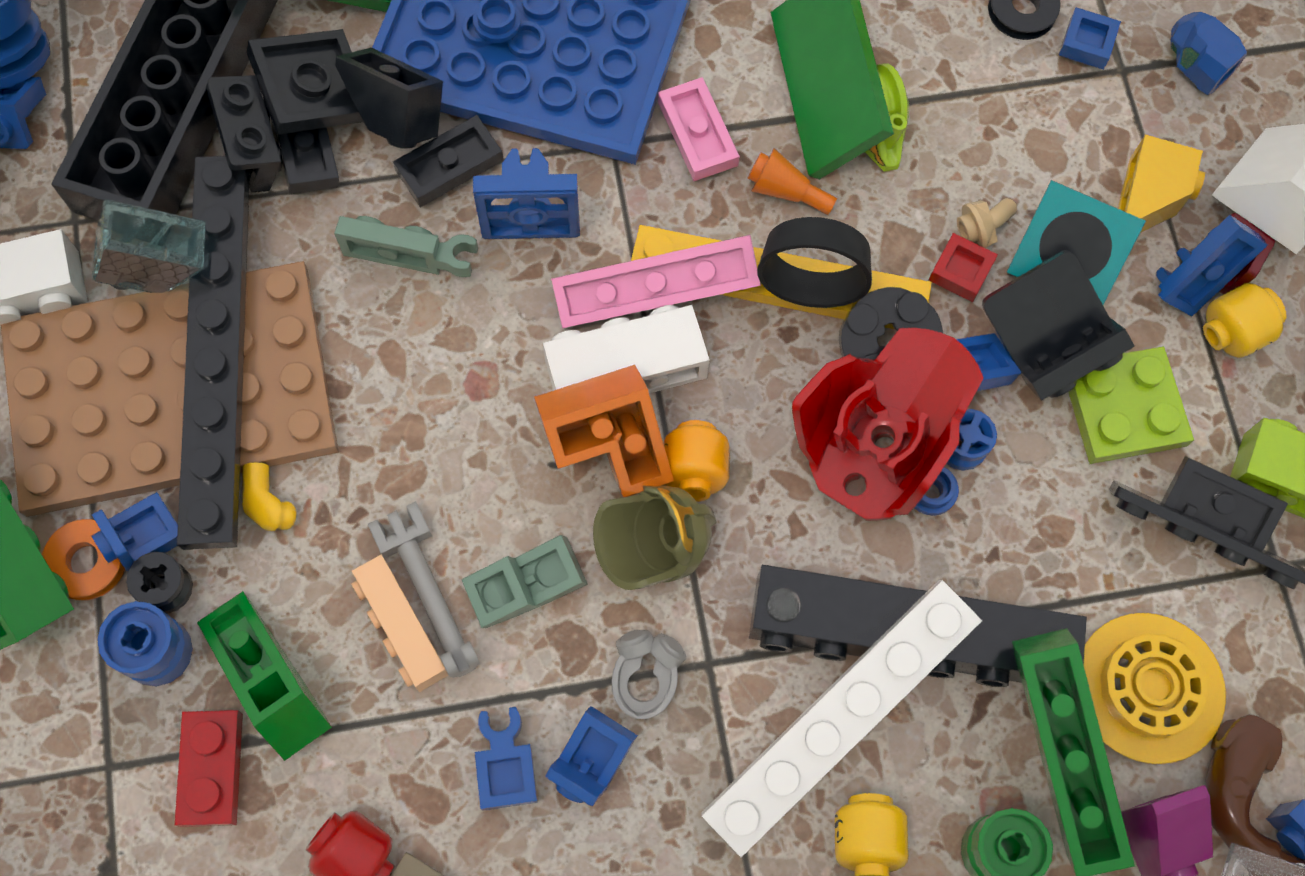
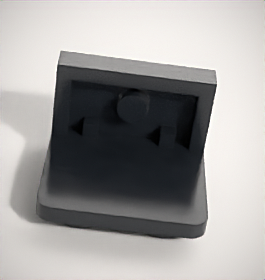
(1055, 326)

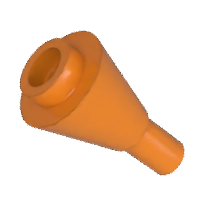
(782, 180)

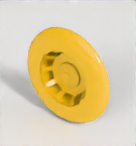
(1154, 687)

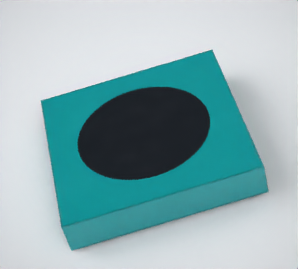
(1084, 226)

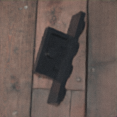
(1220, 510)

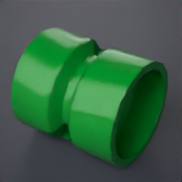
(1007, 845)

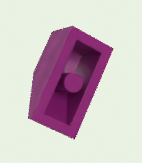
(1171, 833)

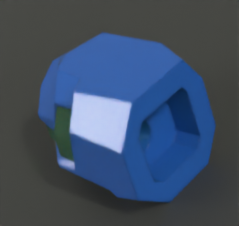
(1206, 50)

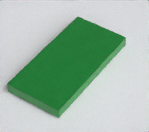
(831, 81)

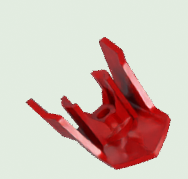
(907, 393)

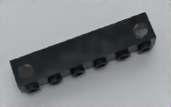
(850, 615)

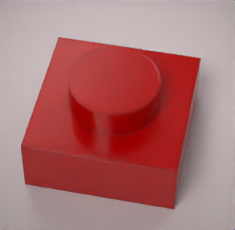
(963, 267)

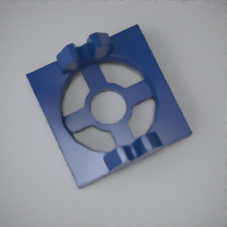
(530, 210)

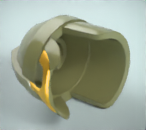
(652, 536)

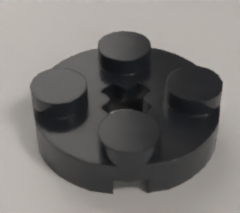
(881, 307)

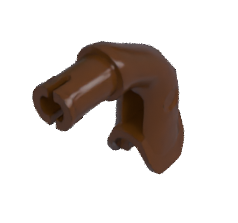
(1241, 756)

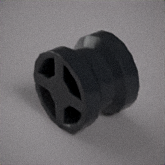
(169, 591)

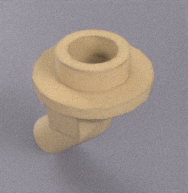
(979, 222)

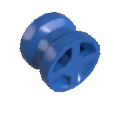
(978, 431)

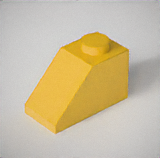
(1160, 180)

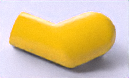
(262, 505)

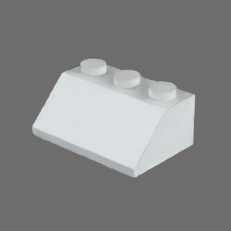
(1270, 185)

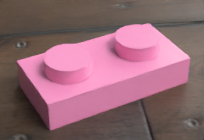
(698, 129)

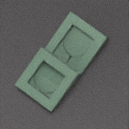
(524, 582)

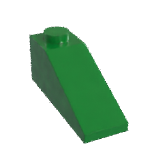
(263, 677)

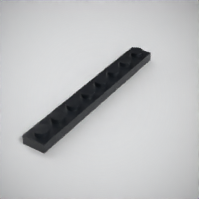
(215, 361)

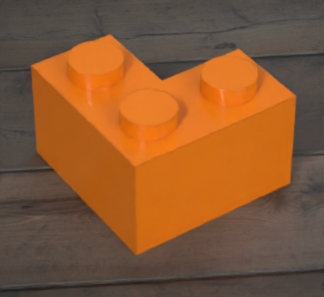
(608, 417)

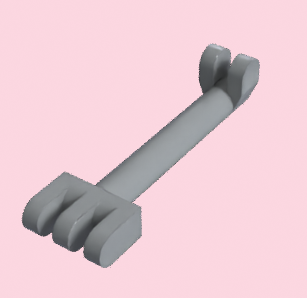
(458, 656)

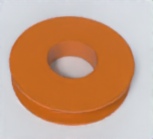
(59, 553)

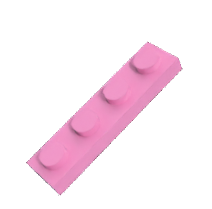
(656, 281)

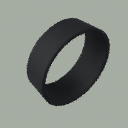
(811, 287)

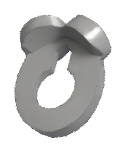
(668, 657)

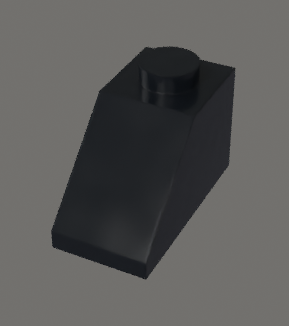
(392, 96)

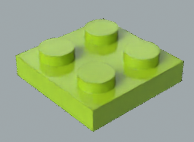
(1131, 408)

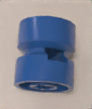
(157, 651)

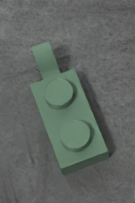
(405, 248)

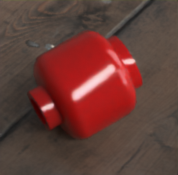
(350, 847)

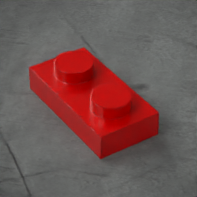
(209, 768)

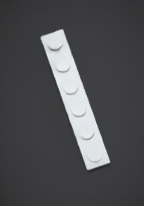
(840, 717)

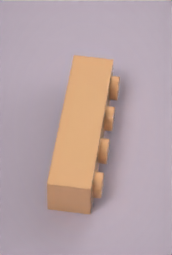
(400, 624)

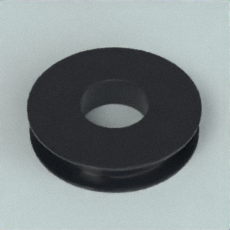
(1023, 25)

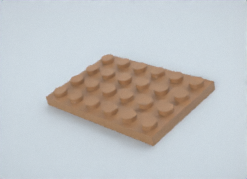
(104, 391)

